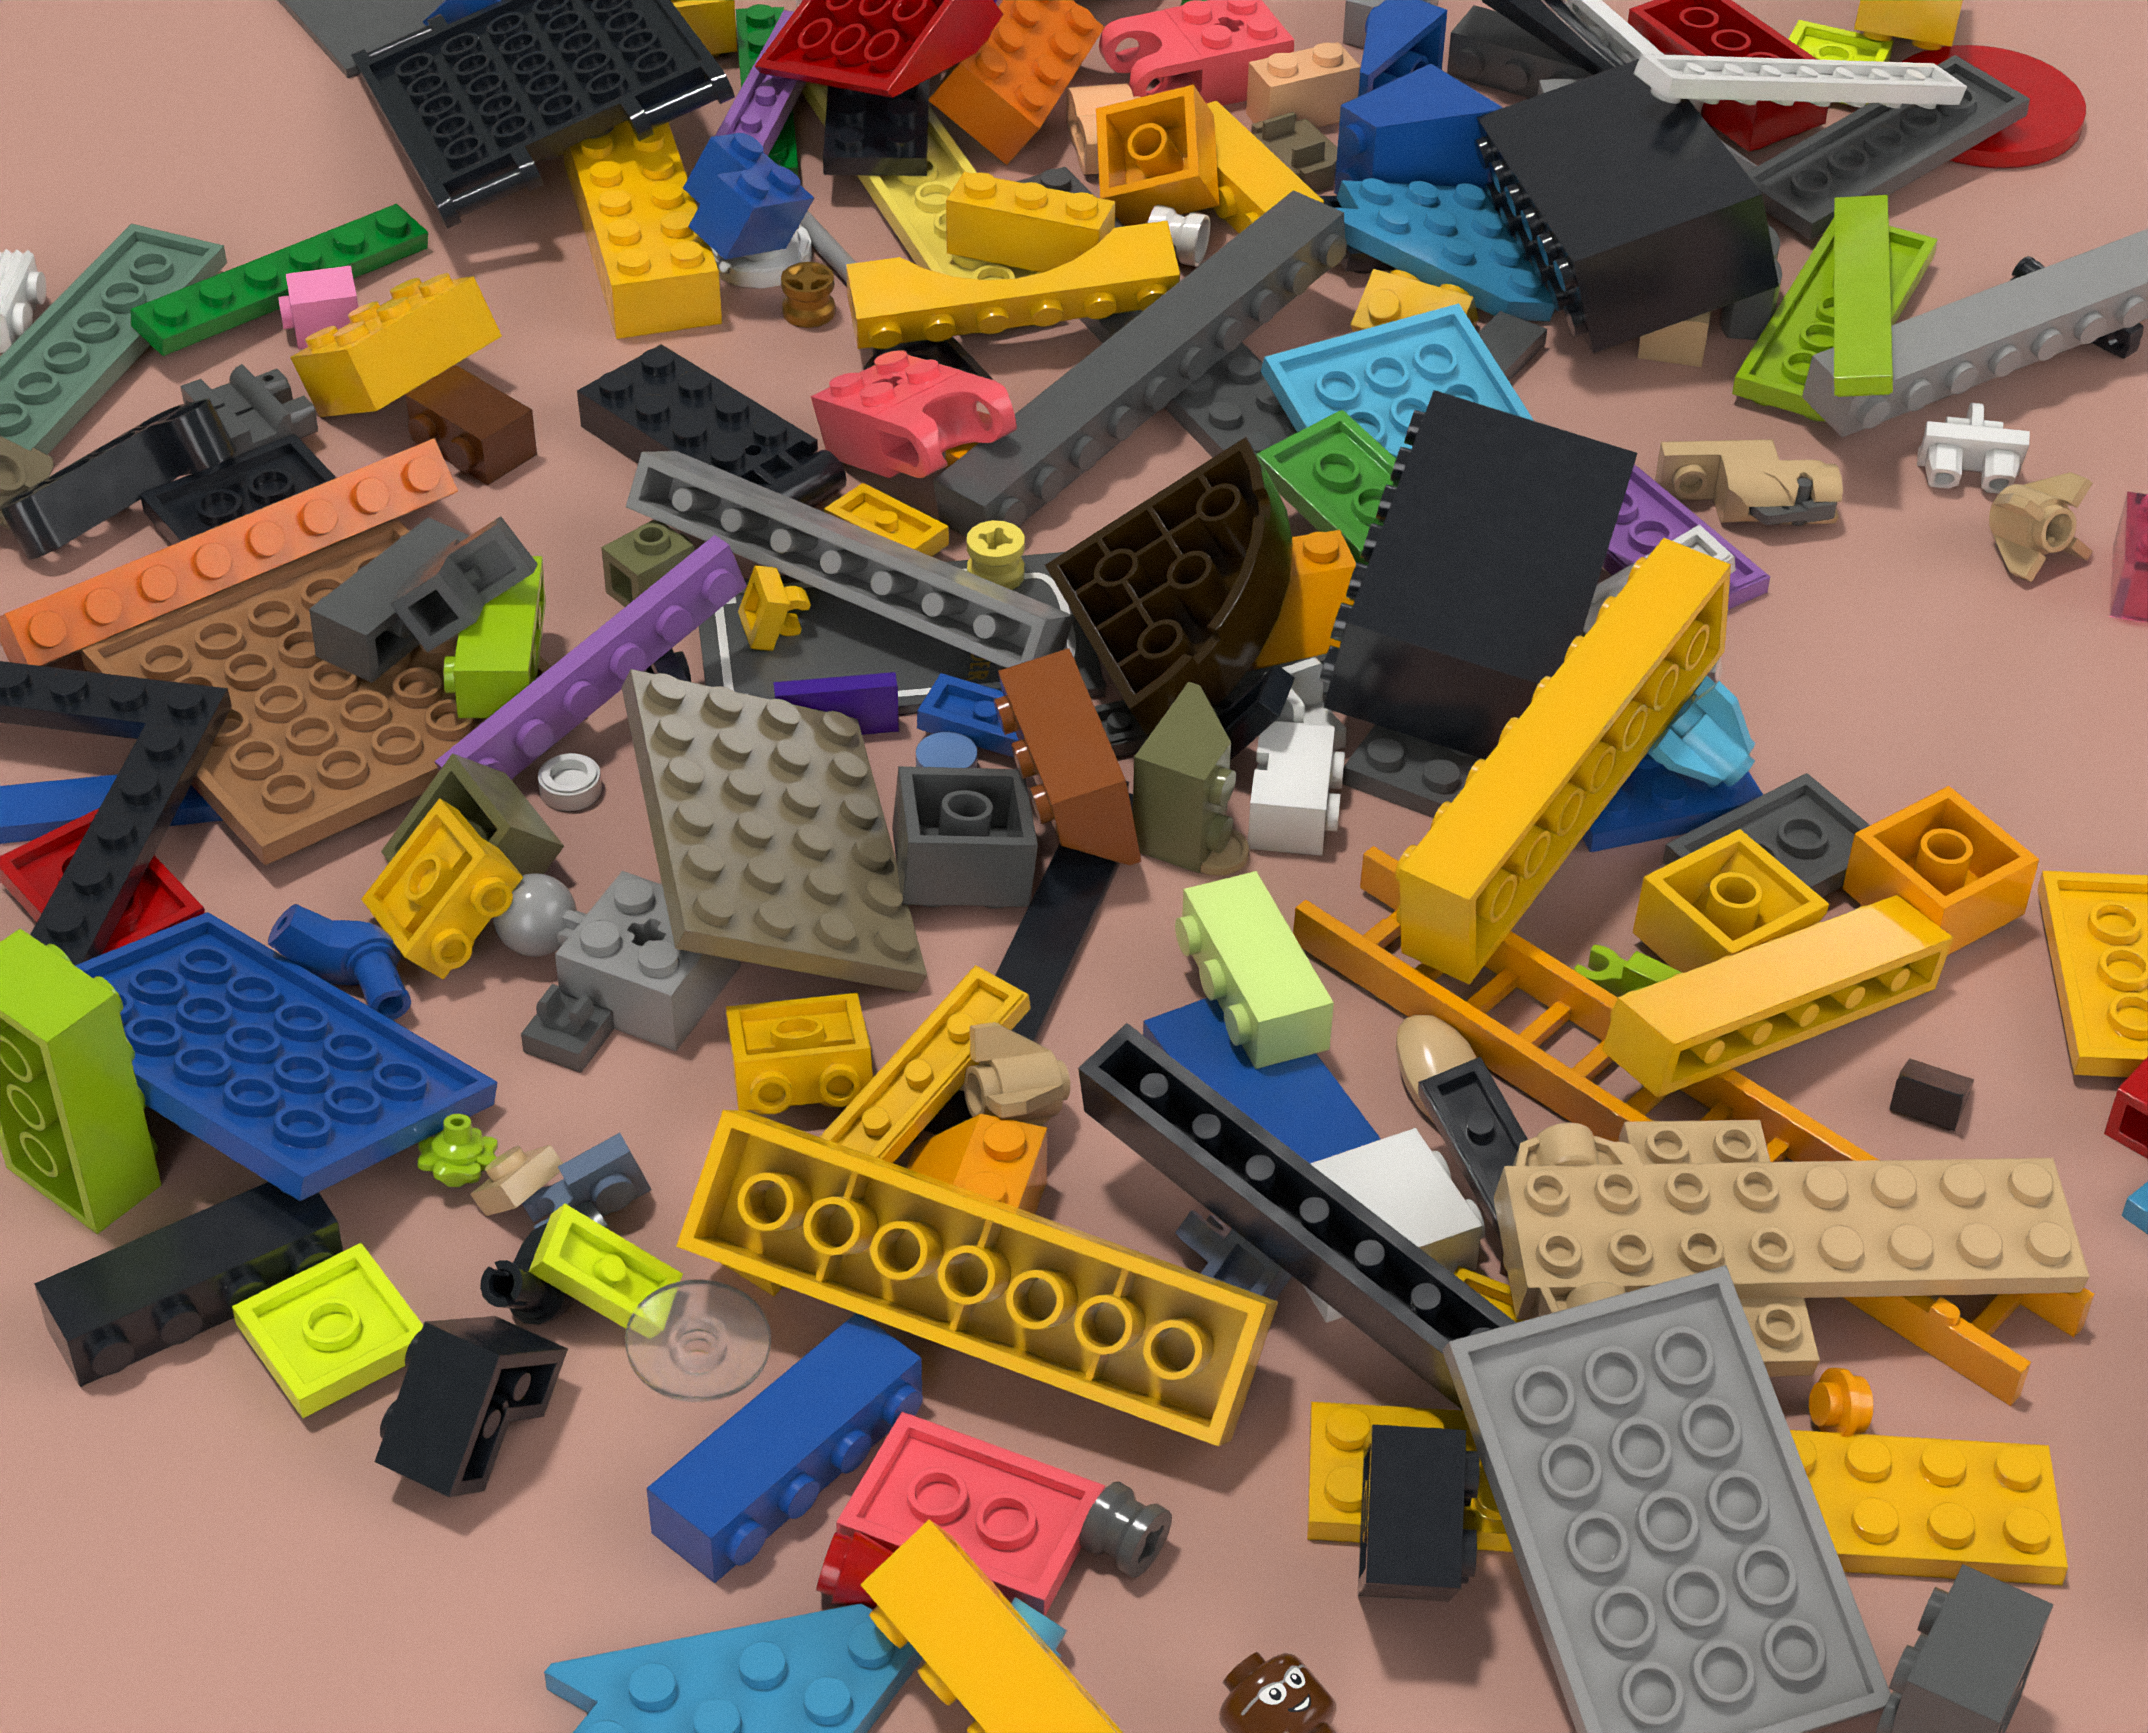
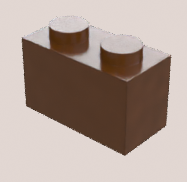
(472, 424)

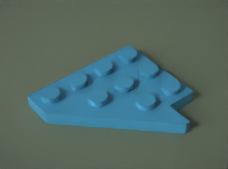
(766, 1677)

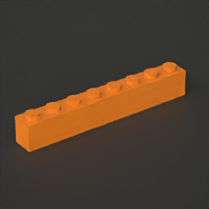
(225, 556)

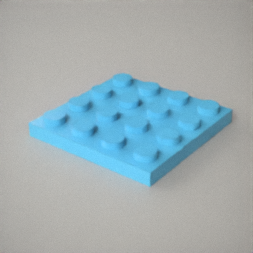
(1389, 373)

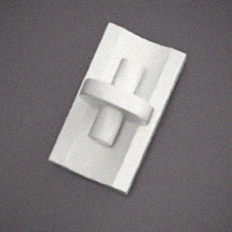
(1972, 446)

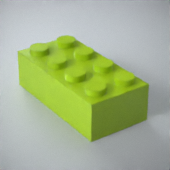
(70, 1087)

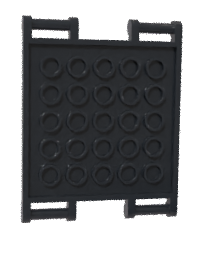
(527, 83)

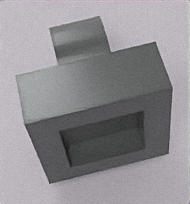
(567, 1029)

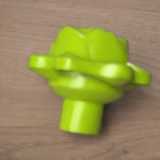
(457, 1152)

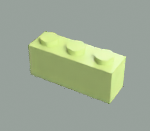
(1255, 970)

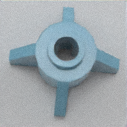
(1707, 737)

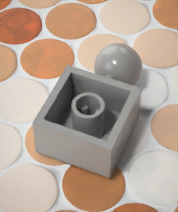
(617, 954)

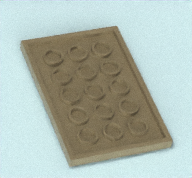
(770, 833)

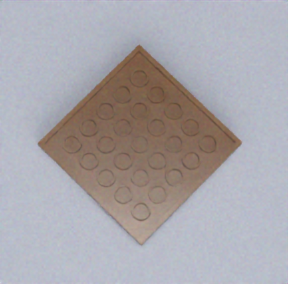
(303, 738)

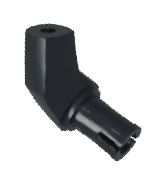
(521, 1291)

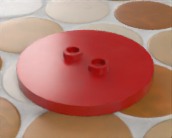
(2054, 108)

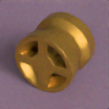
(808, 294)

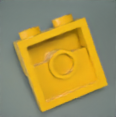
(441, 890)
(798, 1052)

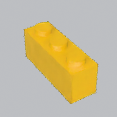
(1023, 222)

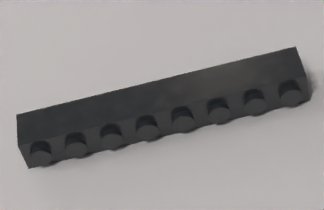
(1284, 1206)

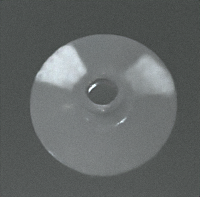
(704, 1319)

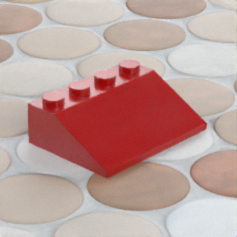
(878, 43)

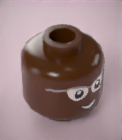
(1275, 1698)

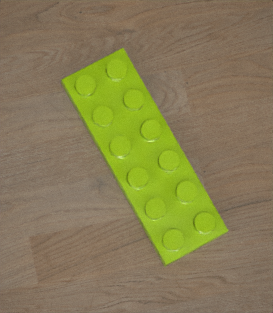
(1805, 321)

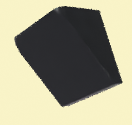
(1931, 1094)

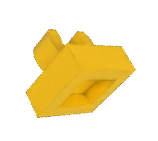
(767, 607)

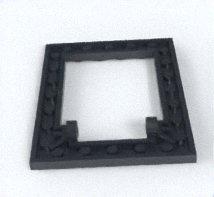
(173, 735)

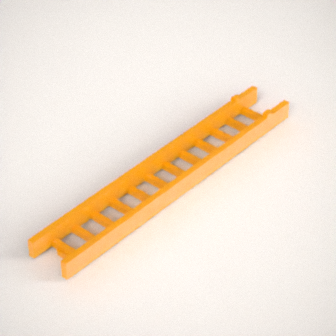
(1570, 1093)

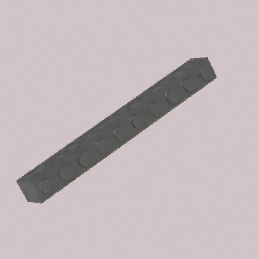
(1143, 366)

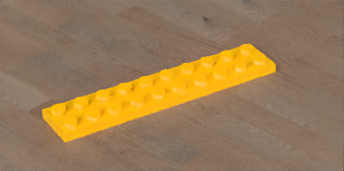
(1884, 1498)

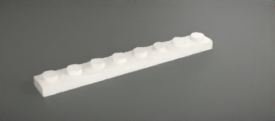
(1797, 80)

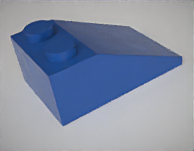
(1400, 41)

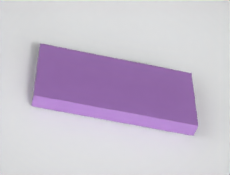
(1655, 514)

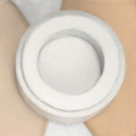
(569, 782)

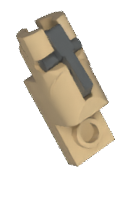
(1750, 481)

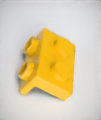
(1402, 295)

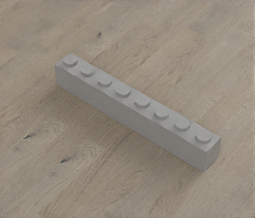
(1995, 333)
(847, 560)

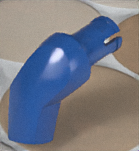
(344, 955)

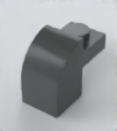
(458, 582)

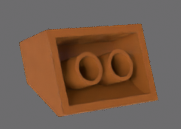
(1068, 756)

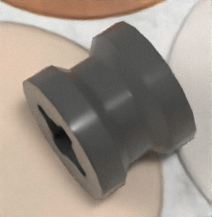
(1125, 1529)

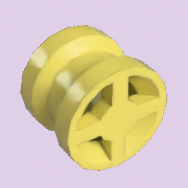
(997, 552)

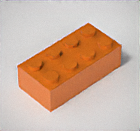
(1018, 73)

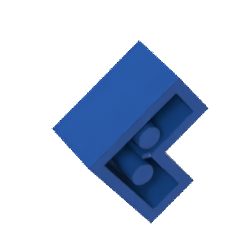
(744, 198)

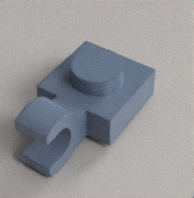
(601, 1174)
(1232, 1256)

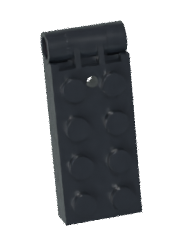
(679, 407)

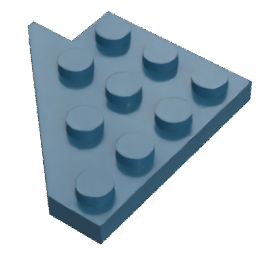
(1444, 239)

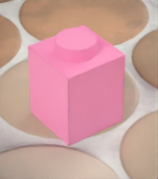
(318, 301)

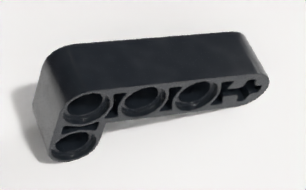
(114, 476)

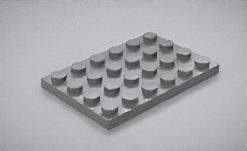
(1665, 1517)

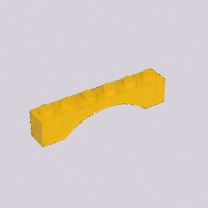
(906, 303)

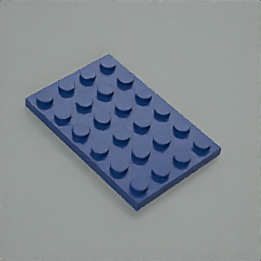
(277, 1058)

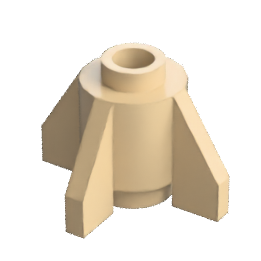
(2037, 521)
(1013, 1077)

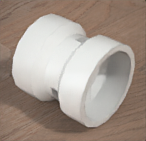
(1188, 233)

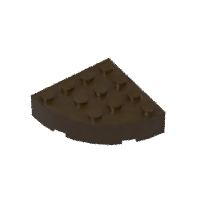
(1184, 583)

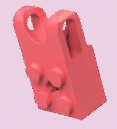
(1196, 46)
(909, 414)

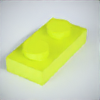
(597, 1265)

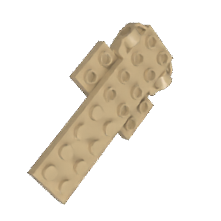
(1694, 1196)

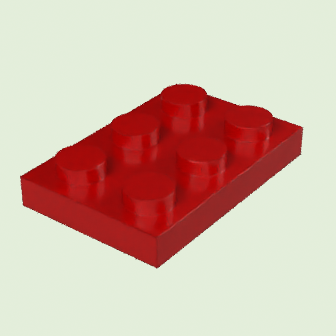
(37, 867)

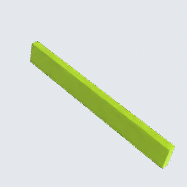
(1862, 297)

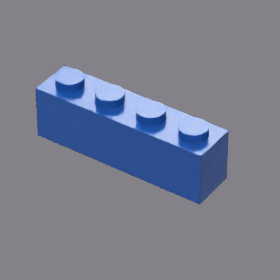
(785, 1447)

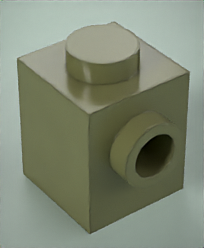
(641, 559)

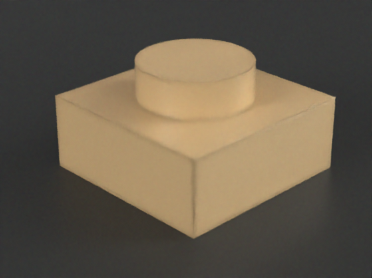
(515, 1178)

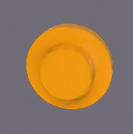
(1841, 1402)

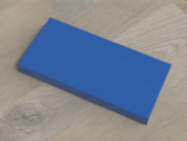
(1289, 1099)

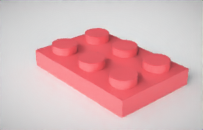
(1000, 1506)

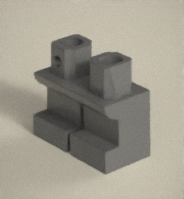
(256, 408)

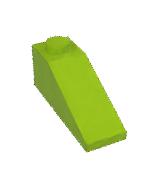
(499, 650)

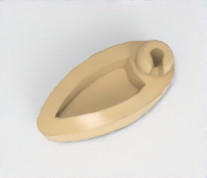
(1426, 1049)

